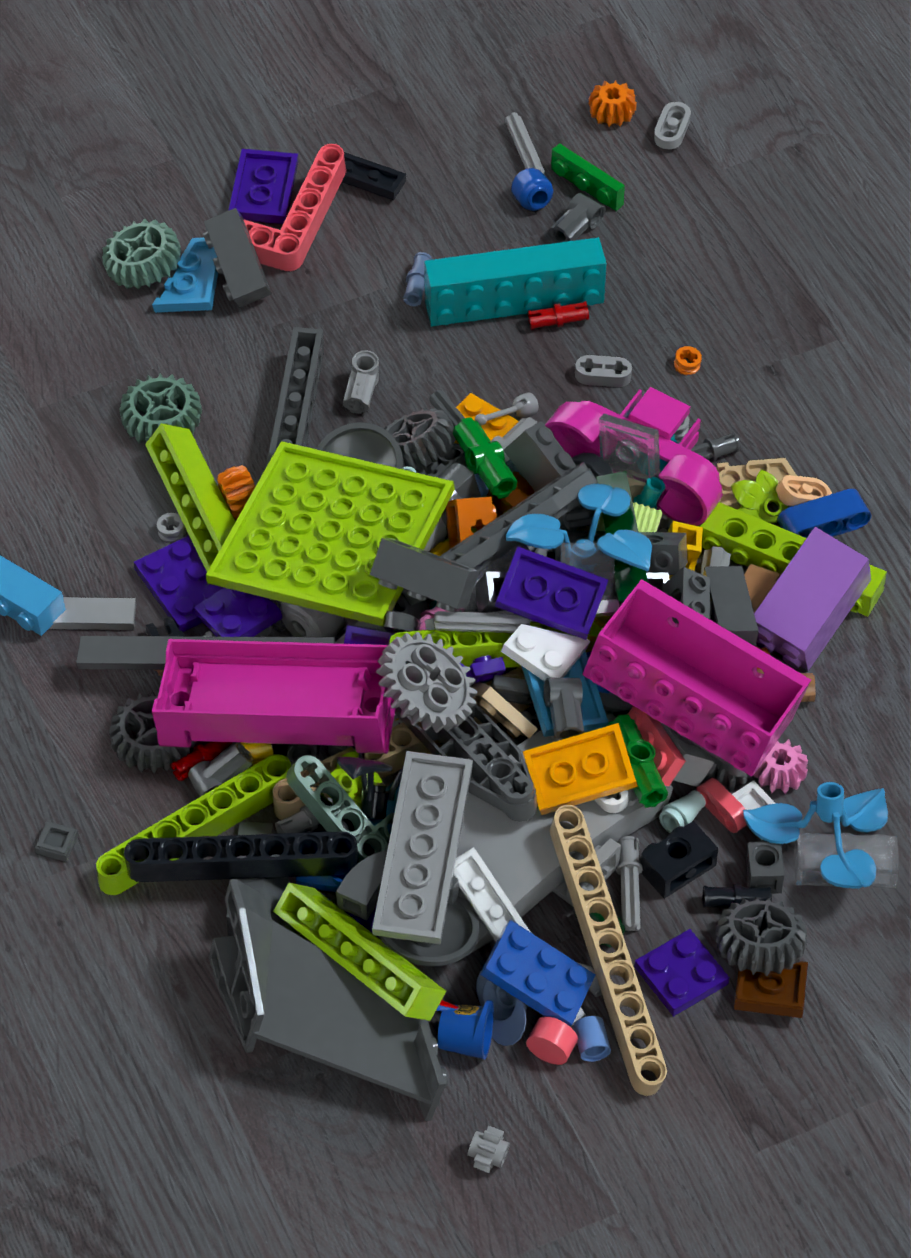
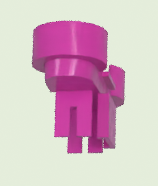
(688, 477)

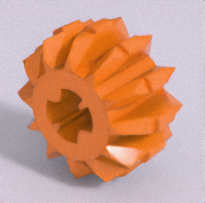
(612, 103)
(236, 488)

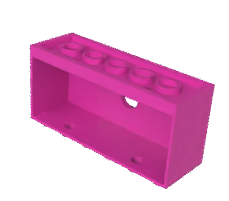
(696, 677)

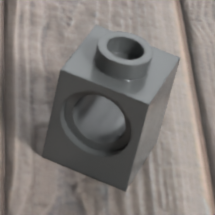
(764, 876)

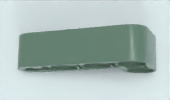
(342, 806)

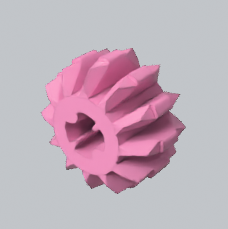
(783, 767)

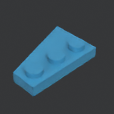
(193, 282)

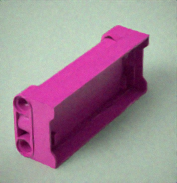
(273, 694)

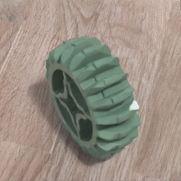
(141, 254)
(159, 402)

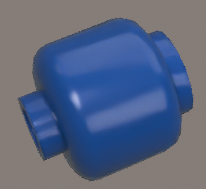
(532, 189)

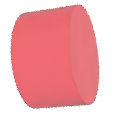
(552, 1040)

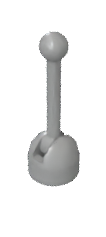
(522, 409)

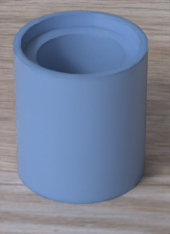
(592, 1038)

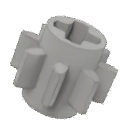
(488, 1149)

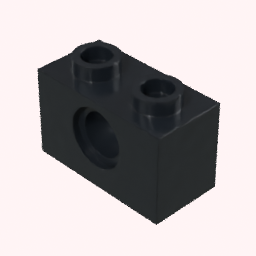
(671, 874)

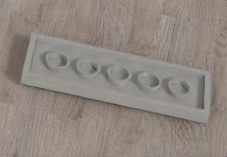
(422, 848)

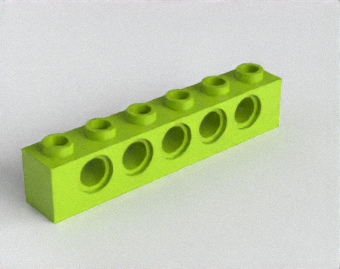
(770, 547)
(359, 952)

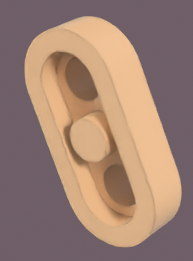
(799, 489)

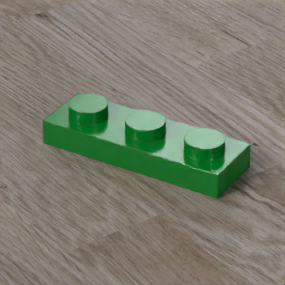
(587, 177)

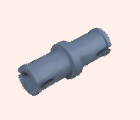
(415, 280)

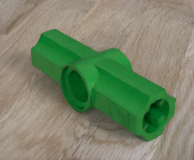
(485, 457)
(641, 755)

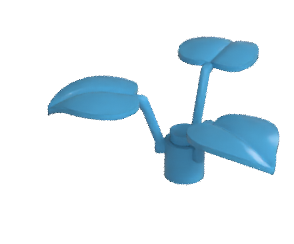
(625, 545)
(863, 812)

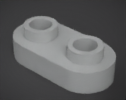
(672, 125)

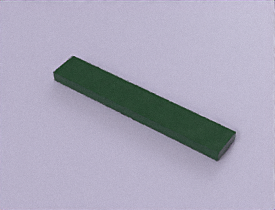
(625, 575)

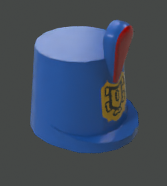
(466, 1028)

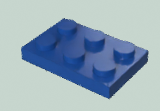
(537, 974)

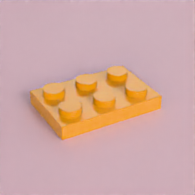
(580, 768)

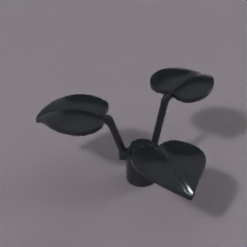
(374, 794)

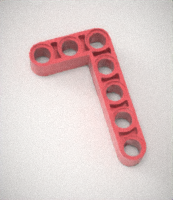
(305, 214)

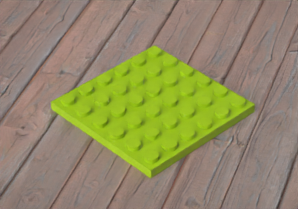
(318, 527)

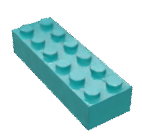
(514, 281)

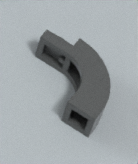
(361, 887)

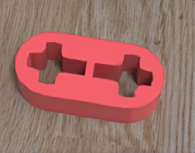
(723, 805)

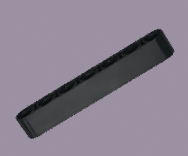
(226, 849)

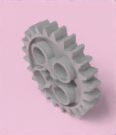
(426, 682)

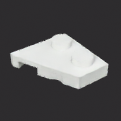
(544, 651)

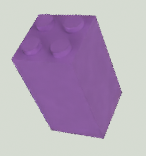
(811, 599)

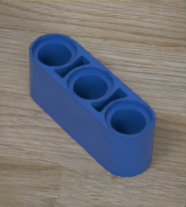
(831, 514)

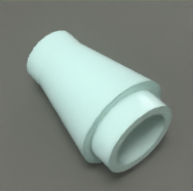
(681, 811)

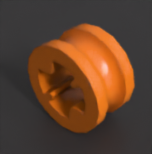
(693, 355)

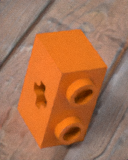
(468, 513)

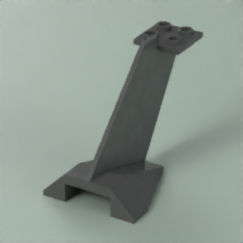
(311, 1005)

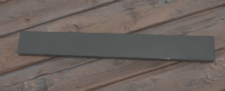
(150, 651)

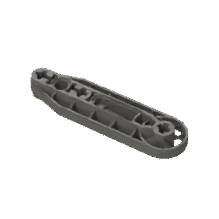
(490, 541)
(497, 777)

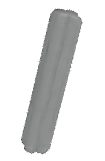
(523, 142)
(478, 622)

